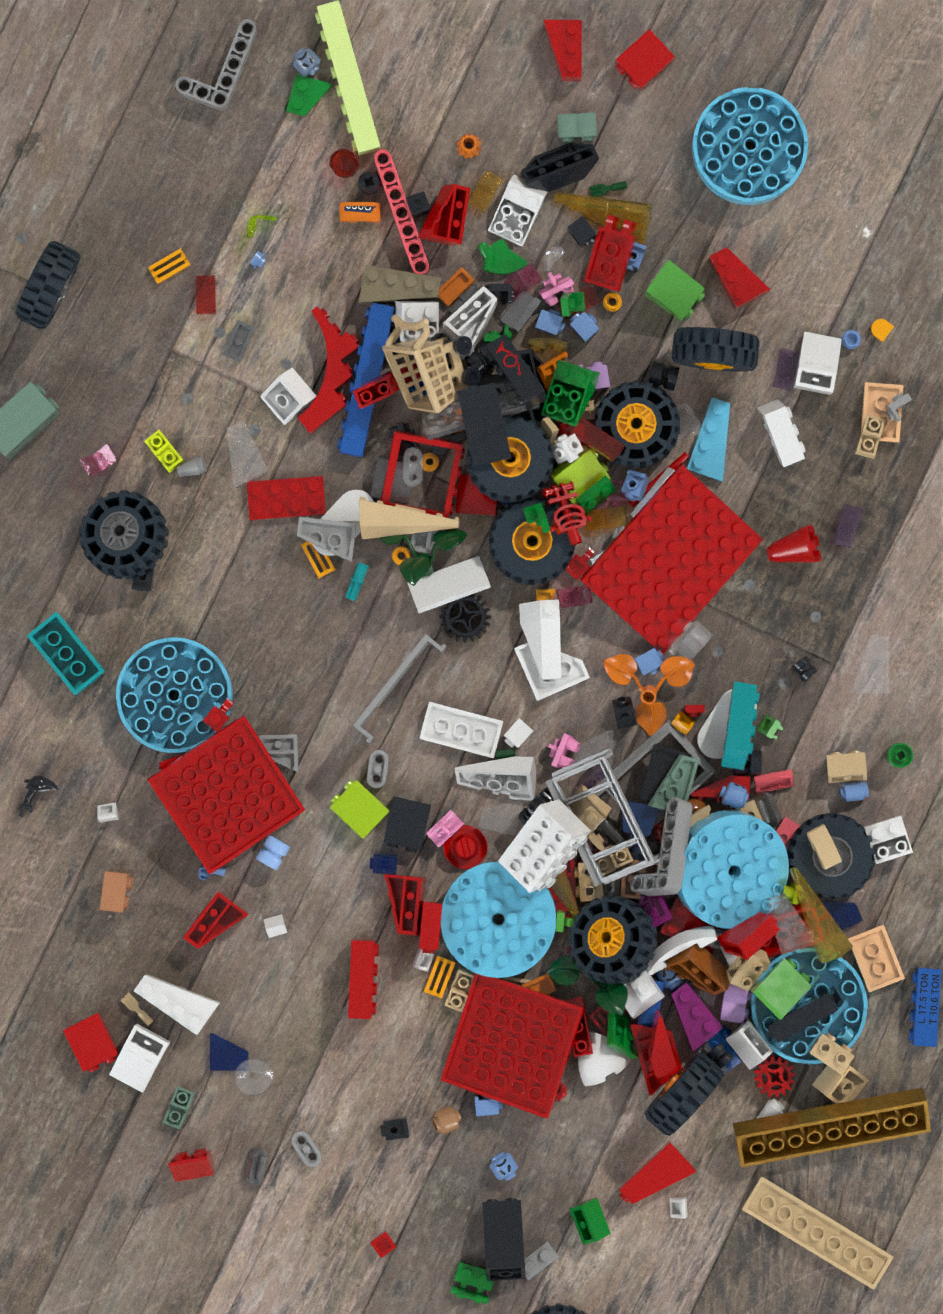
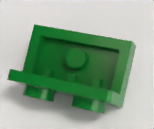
(596, 494)

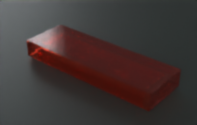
(596, 439)

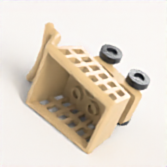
(432, 364)

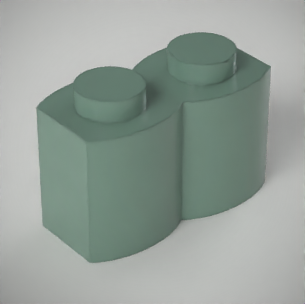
(577, 127)

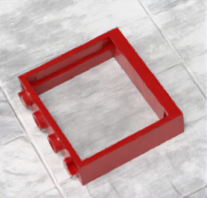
(392, 461)

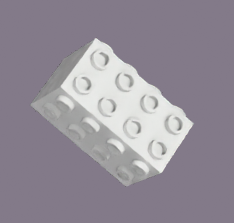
(544, 846)

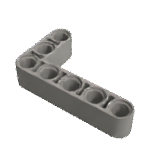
(226, 72)
(671, 858)

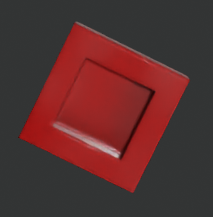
(694, 710)
(383, 1244)

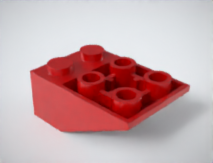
(192, 1165)

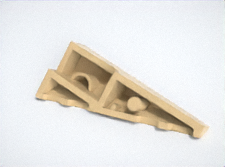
(385, 520)

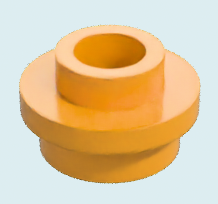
(616, 297)
(434, 466)
(401, 549)

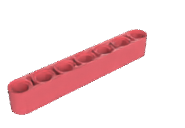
(396, 205)

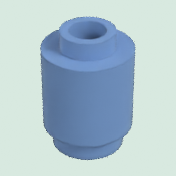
(854, 791)

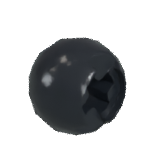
(371, 189)

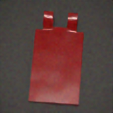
(611, 254)

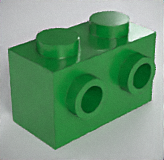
(590, 1221)

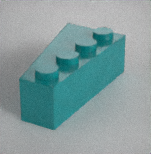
(739, 725)

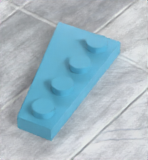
(710, 447)

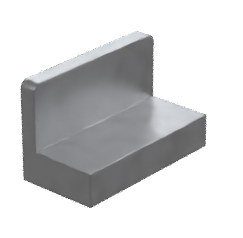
(520, 311)

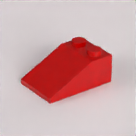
(683, 921)

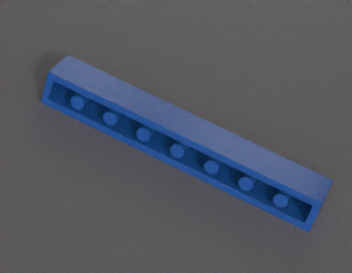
(369, 367)

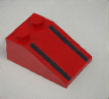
(661, 1057)

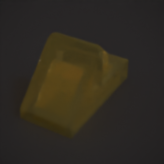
(485, 191)

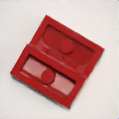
(472, 501)

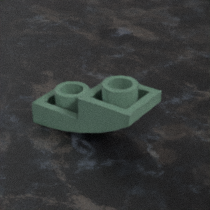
(178, 1108)

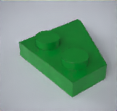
(306, 94)
(620, 1035)

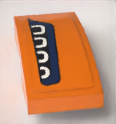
(359, 212)

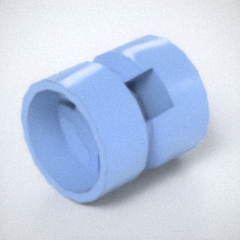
(273, 852)

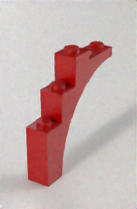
(338, 347)

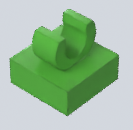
(769, 727)
(563, 921)

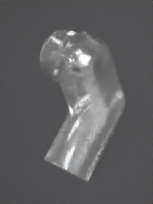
(551, 256)

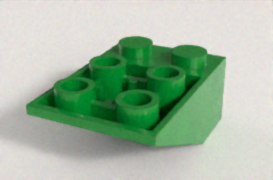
(569, 392)

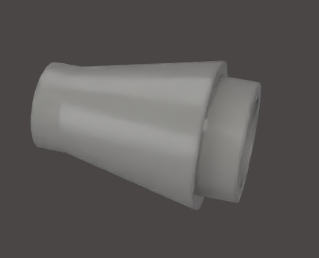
(192, 467)

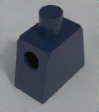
(645, 817)

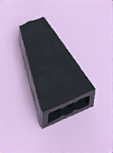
(806, 1014)

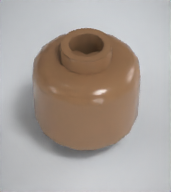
(446, 1120)

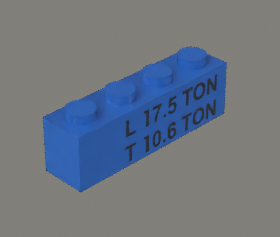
(926, 1006)

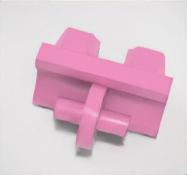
(548, 292)
(560, 750)
(444, 828)

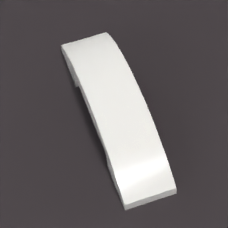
(678, 943)

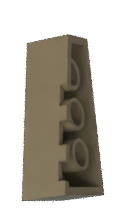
(390, 285)

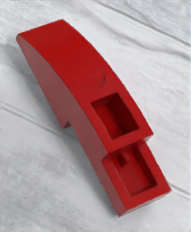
(380, 387)

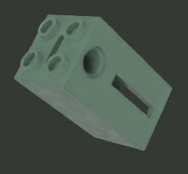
(25, 418)

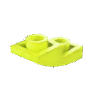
(164, 451)

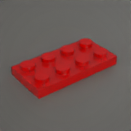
(286, 498)

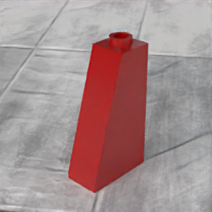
(659, 1172)

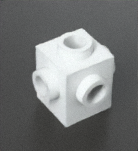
(566, 448)

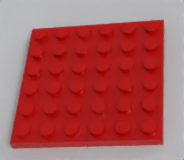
(226, 794)
(512, 1044)

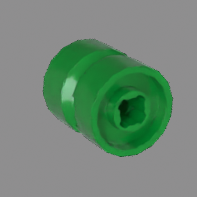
(899, 755)

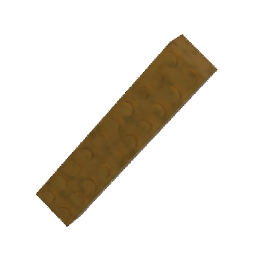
(831, 1127)

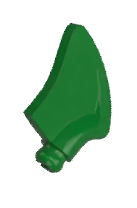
(500, 259)

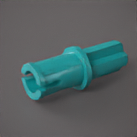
(356, 581)

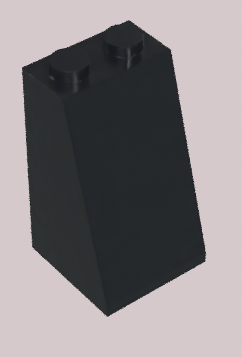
(503, 1239)

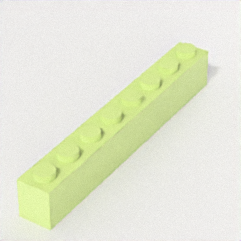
(348, 78)

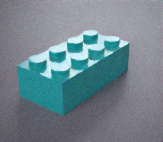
(66, 653)

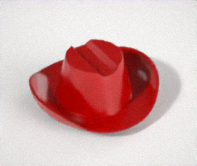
(466, 847)

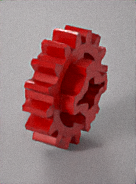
(780, 1069)

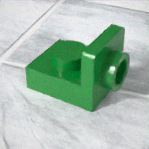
(572, 302)
(493, 335)
(537, 514)

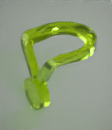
(250, 232)

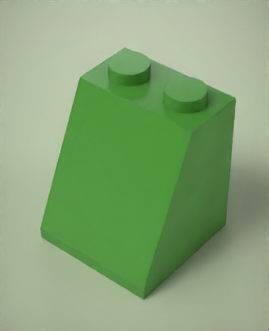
(675, 291)
(781, 987)

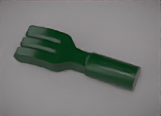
(601, 189)

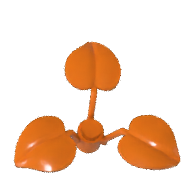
(649, 714)

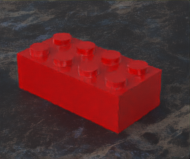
(362, 978)

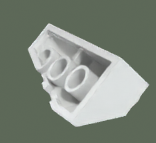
(542, 630)
(508, 776)

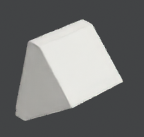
(107, 812)
(275, 926)
(422, 960)
(678, 1207)

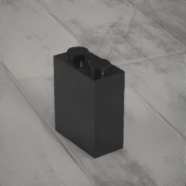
(407, 824)

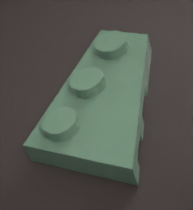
(676, 783)

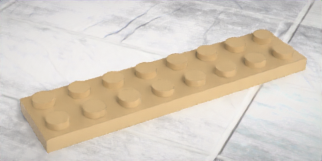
(817, 1232)

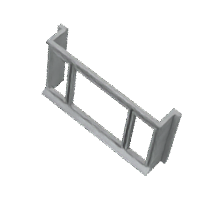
(393, 681)
(637, 755)
(588, 858)

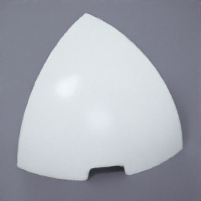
(602, 1062)

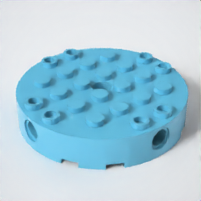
(745, 174)
(146, 686)
(757, 864)
(493, 947)
(843, 1024)

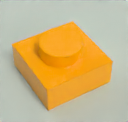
(683, 723)

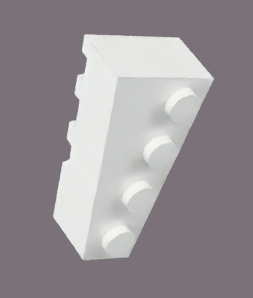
(182, 1005)

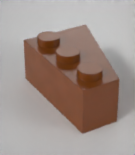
(700, 968)

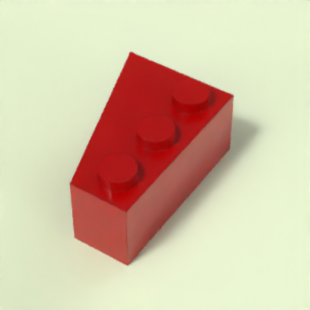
(566, 45)
(447, 216)
(736, 278)
(214, 920)

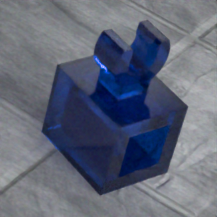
(384, 864)

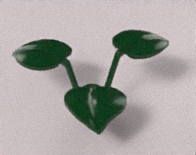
(415, 568)
(609, 996)

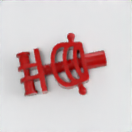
(579, 514)

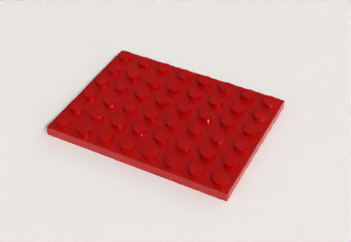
(671, 559)

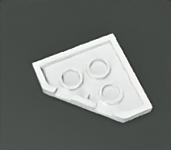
(572, 672)

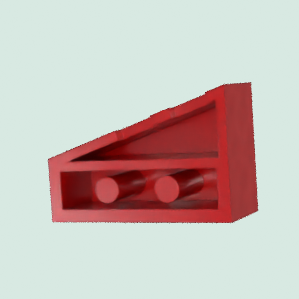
(406, 901)

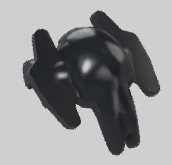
(35, 785)

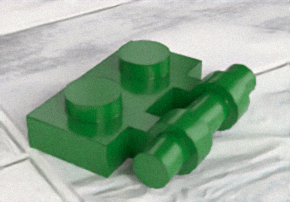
(474, 1276)

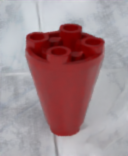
(796, 547)

